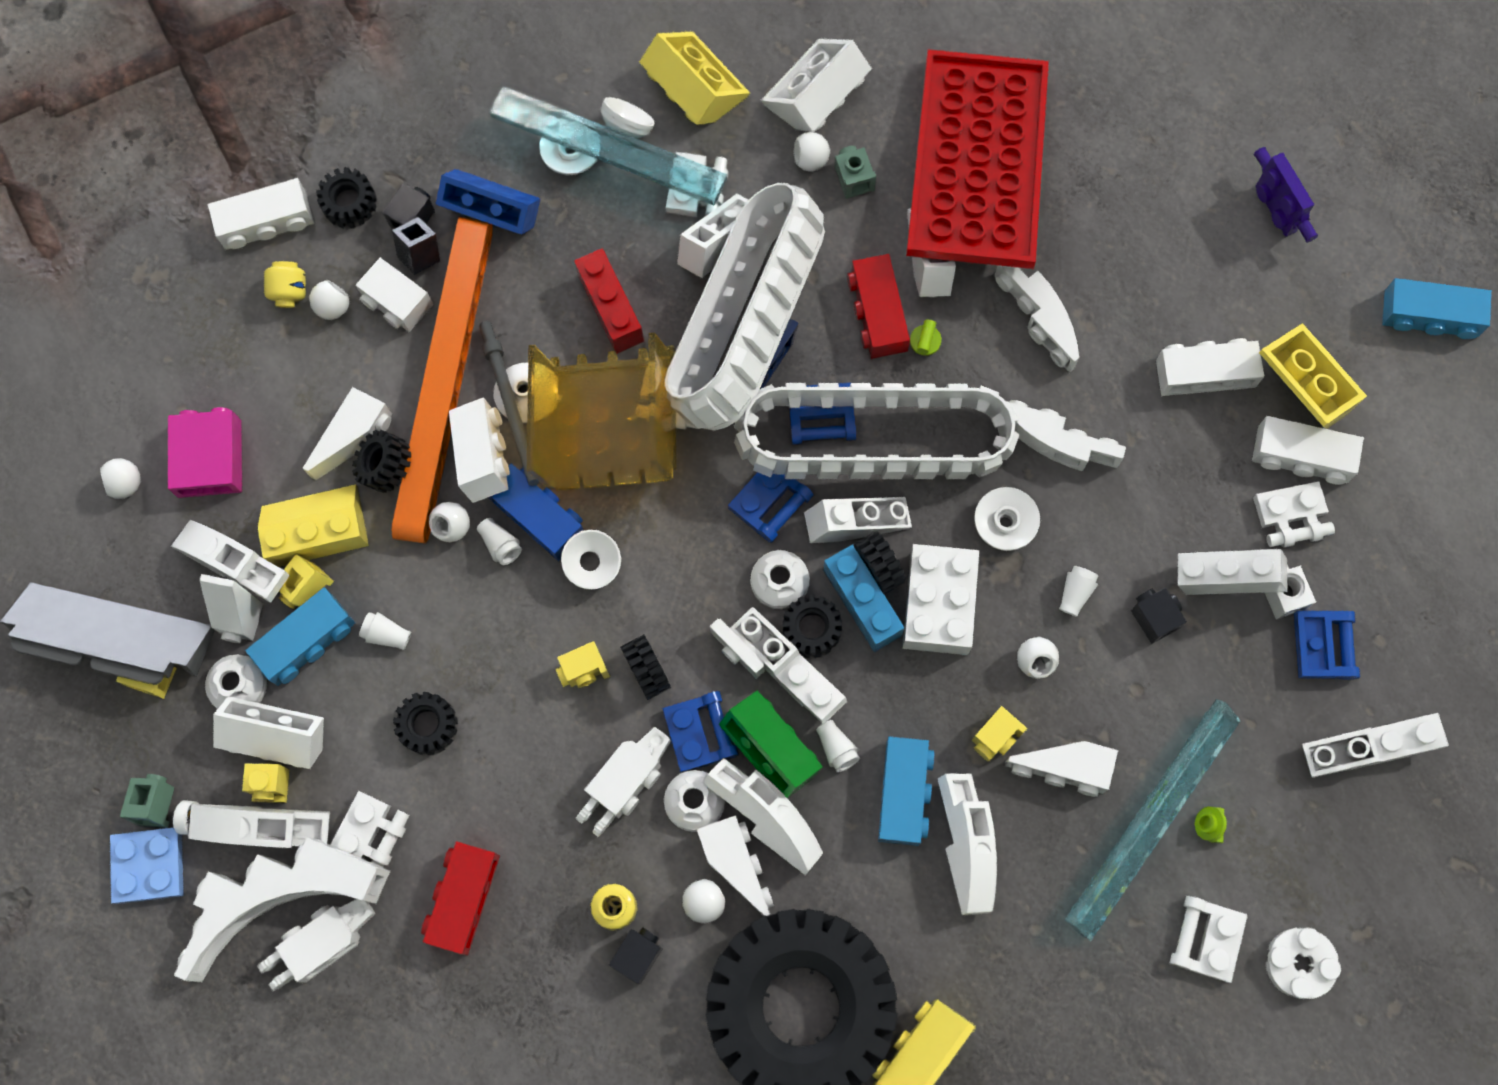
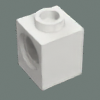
(1302, 595)

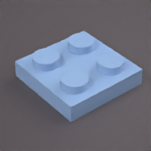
(146, 865)

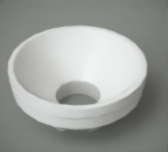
(626, 118)
(603, 547)
(779, 595)
(251, 684)
(689, 818)

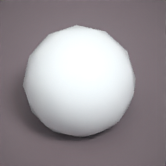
(811, 151)
(328, 300)
(120, 478)
(449, 522)
(1038, 657)
(703, 901)

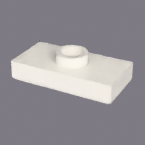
(736, 649)

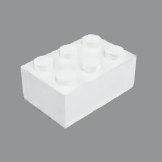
(941, 599)

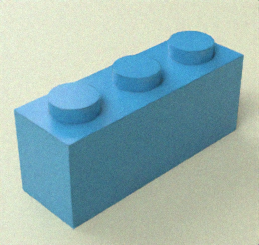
(1437, 308)
(863, 598)
(301, 637)
(905, 791)

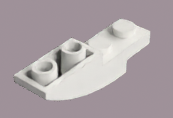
(1049, 318)
(1073, 448)
(230, 560)
(788, 666)
(1375, 745)
(775, 817)
(256, 825)
(974, 847)

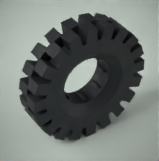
(801, 941)

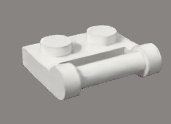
(1219, 942)

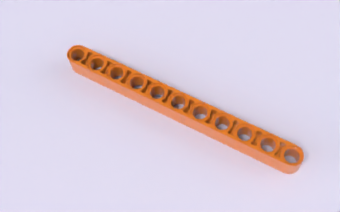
(442, 380)

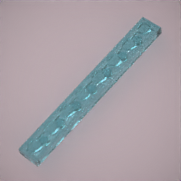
(609, 145)
(1153, 820)

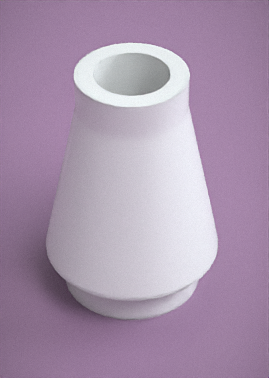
(499, 542)
(1078, 588)
(382, 631)
(838, 748)

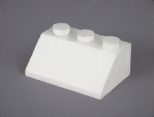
(817, 83)

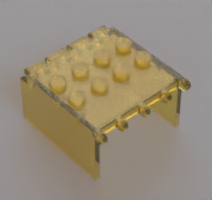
(600, 419)

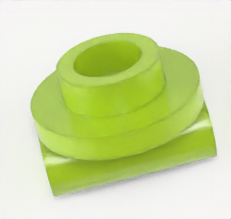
(926, 338)
(1211, 824)

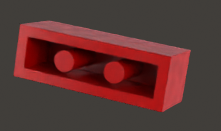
(609, 300)
(878, 306)
(460, 898)

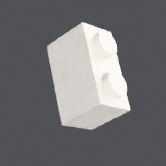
(394, 295)

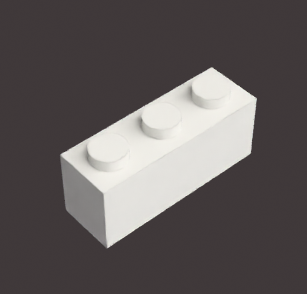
(261, 214)
(1209, 367)
(479, 450)
(1307, 450)
(1232, 572)
(268, 732)

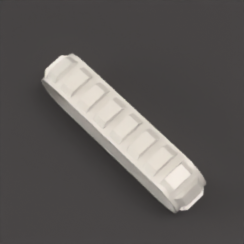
(889, 396)
(721, 401)

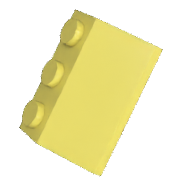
(692, 76)
(1313, 375)
(312, 526)
(927, 1049)

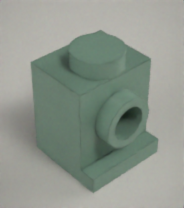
(854, 180)
(148, 801)

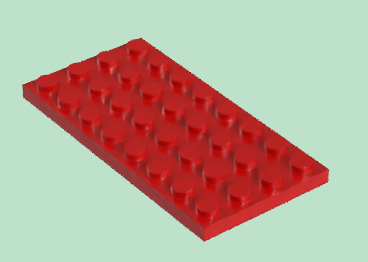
(979, 160)

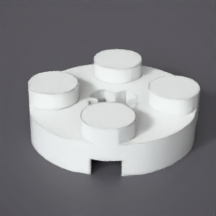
(1310, 944)

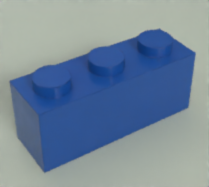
(487, 201)
(537, 512)

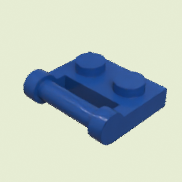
(817, 412)
(761, 495)
(1316, 645)
(688, 734)

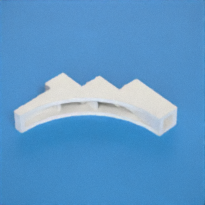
(269, 883)

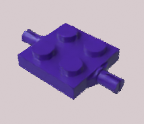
(1284, 195)

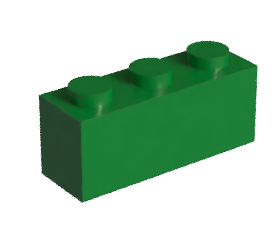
(770, 744)

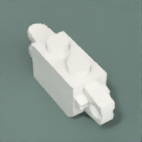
(624, 777)
(318, 943)

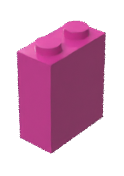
(204, 453)

